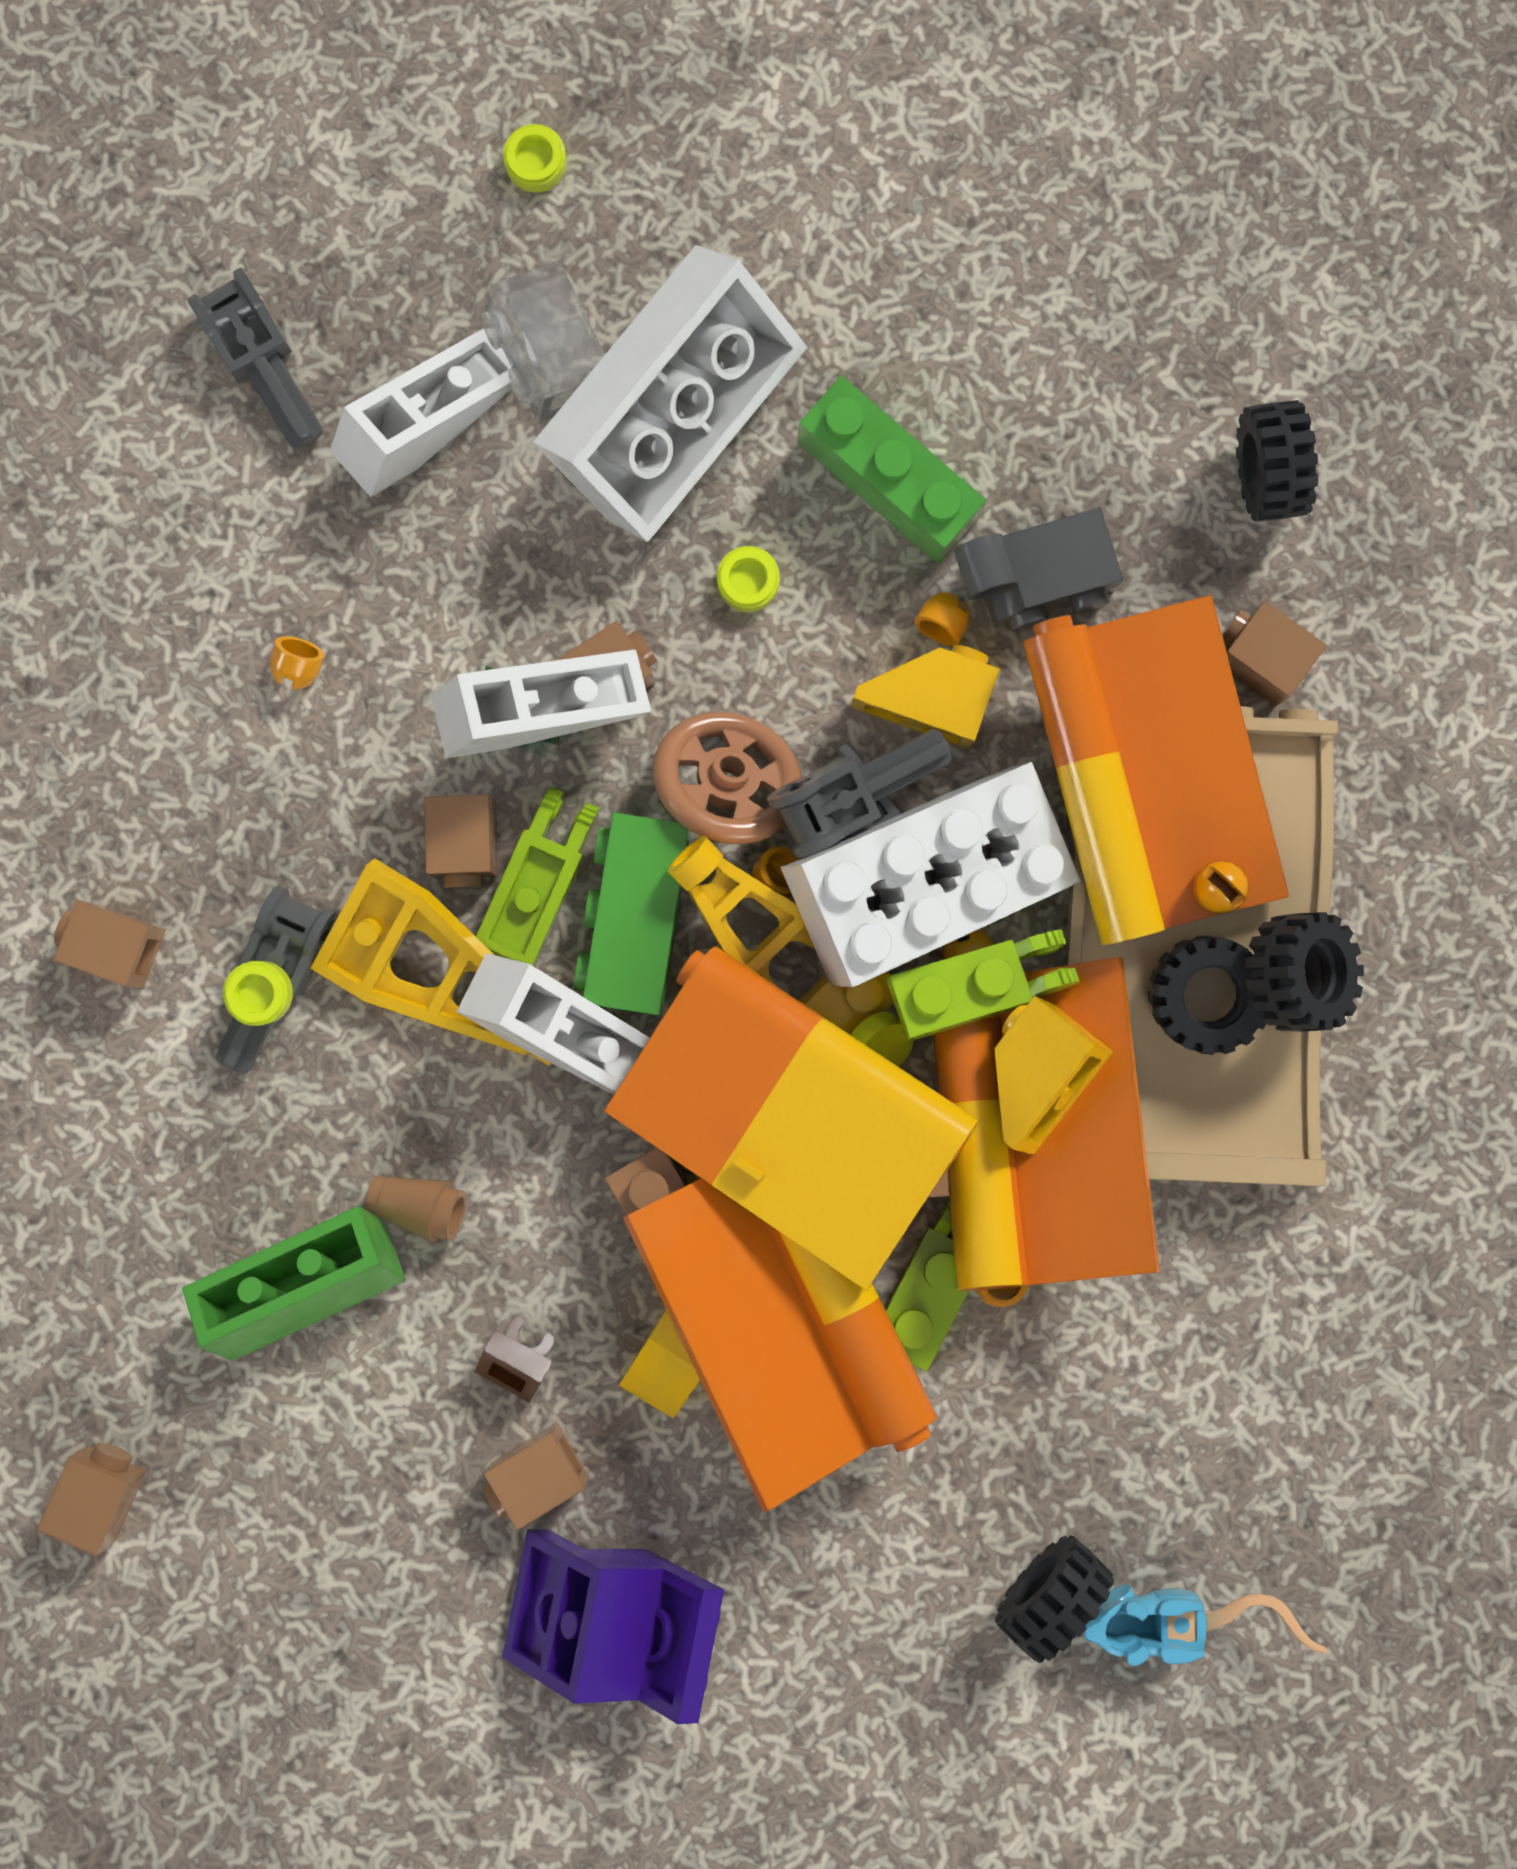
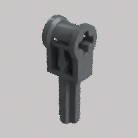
(254, 349)
(843, 796)
(285, 946)

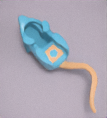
(1171, 1624)

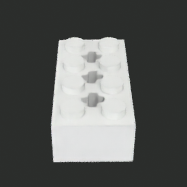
(671, 392)
(969, 890)

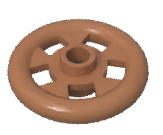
(689, 801)

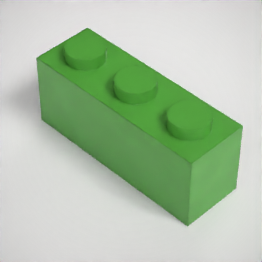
(890, 469)
(632, 915)
(293, 1284)

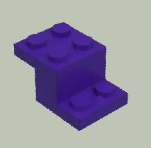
(613, 1625)

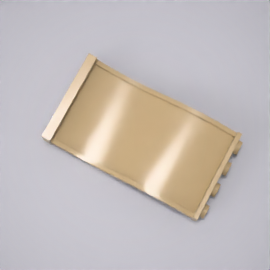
(1257, 1107)

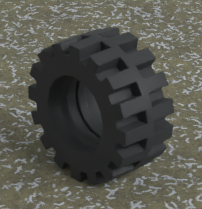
(1277, 460)
(1304, 972)
(1169, 988)
(1054, 1599)

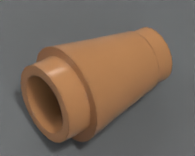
(418, 1205)

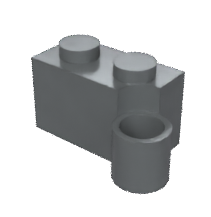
(1041, 569)

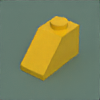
(933, 692)
(1042, 1071)
(662, 1369)

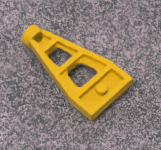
(369, 934)
(840, 1005)

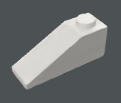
(419, 412)
(537, 701)
(551, 1021)

